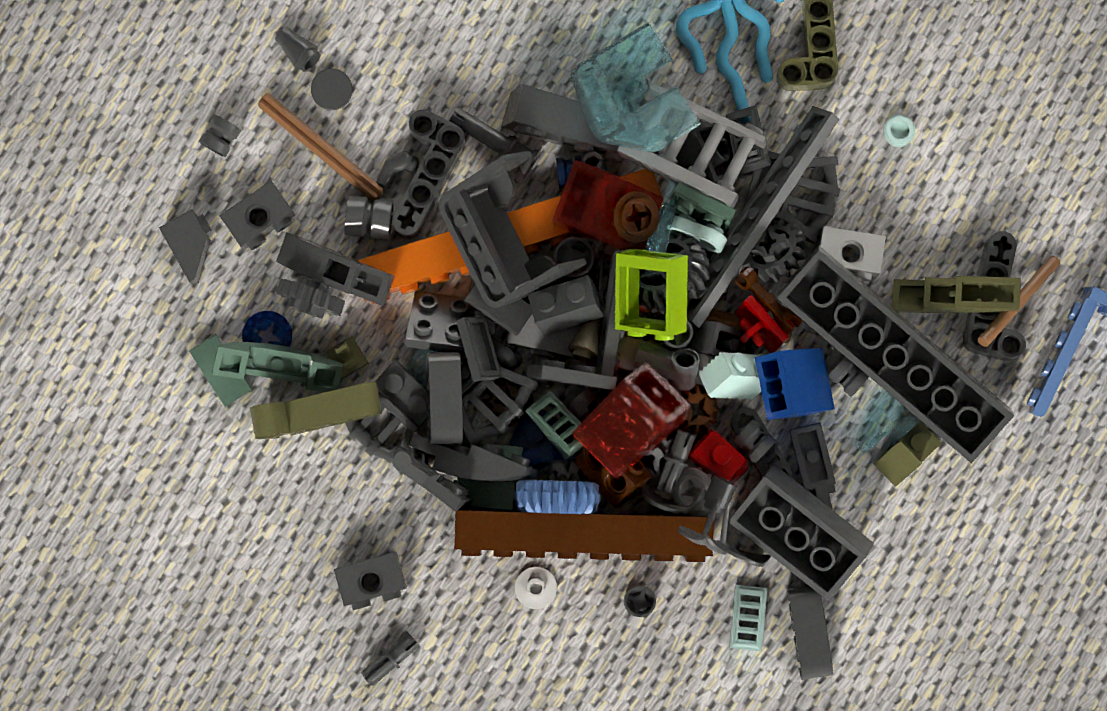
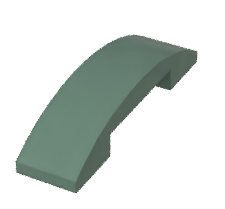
(277, 362)

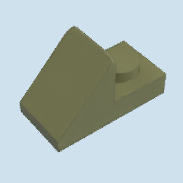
(907, 454)

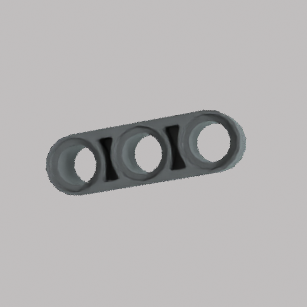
(444, 398)
(810, 632)

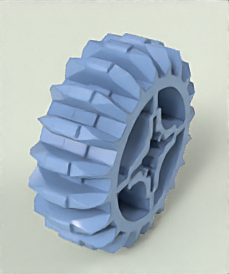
(557, 497)

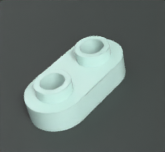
(708, 236)

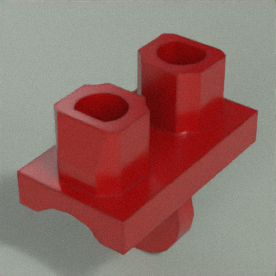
(760, 326)

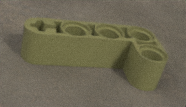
(814, 56)
(315, 411)

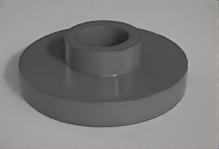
(331, 89)

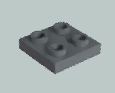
(434, 322)

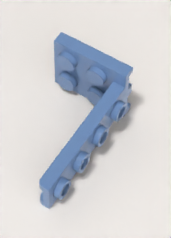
(1066, 344)

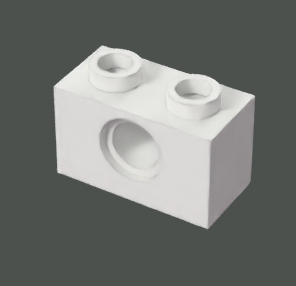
(868, 248)

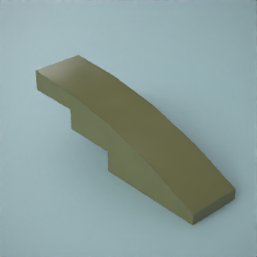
(957, 295)

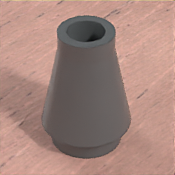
(299, 50)

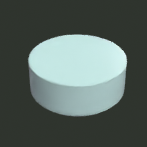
(899, 130)

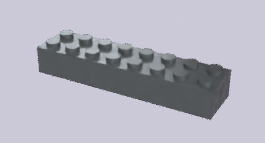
(895, 354)

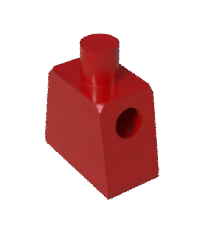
(717, 456)

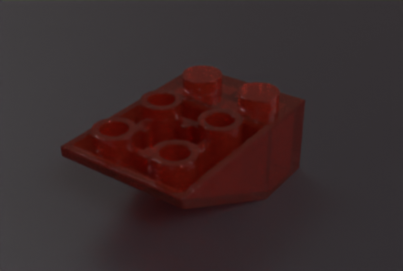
(588, 205)
(632, 420)

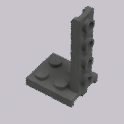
(608, 358)

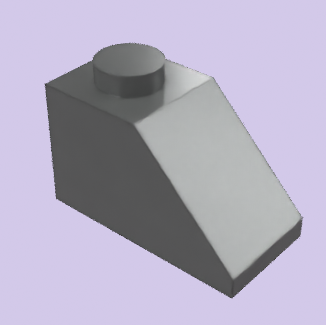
(188, 242)
(717, 337)

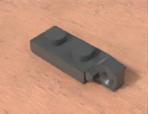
(813, 461)

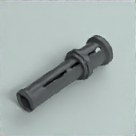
(493, 138)

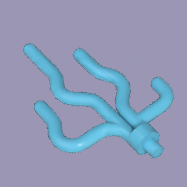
(728, 42)

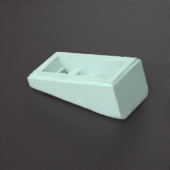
(736, 616)

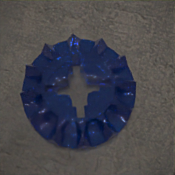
(263, 321)

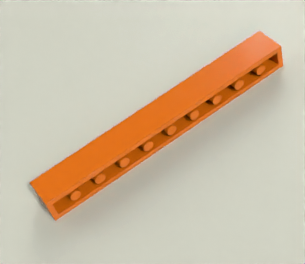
(439, 257)

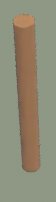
(1025, 294)

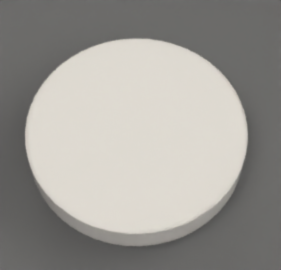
(535, 588)

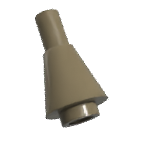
(586, 342)

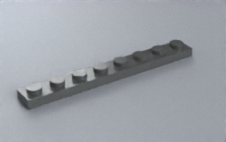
(761, 209)

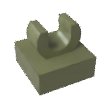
(349, 355)

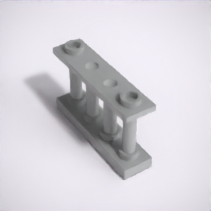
(694, 177)

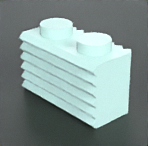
(731, 376)

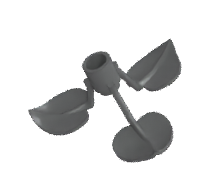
(716, 498)

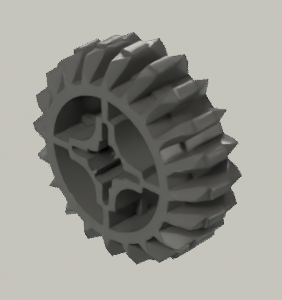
(653, 284)

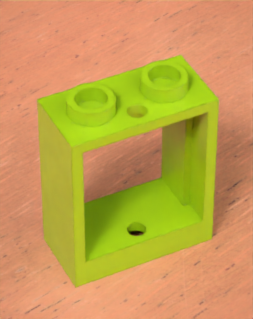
(627, 293)

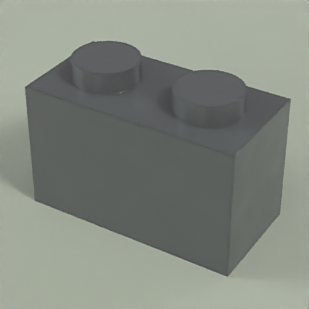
(566, 305)

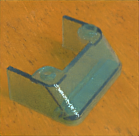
(617, 77)

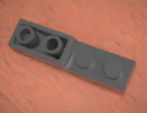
(334, 269)
(475, 463)

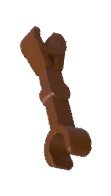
(747, 280)

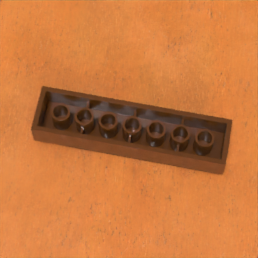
(578, 533)

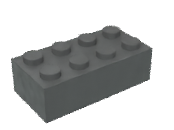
(801, 532)

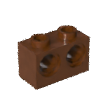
(614, 490)

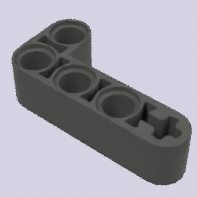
(423, 178)
(980, 322)

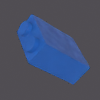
(794, 383)

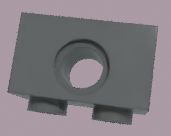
(264, 199)
(351, 580)

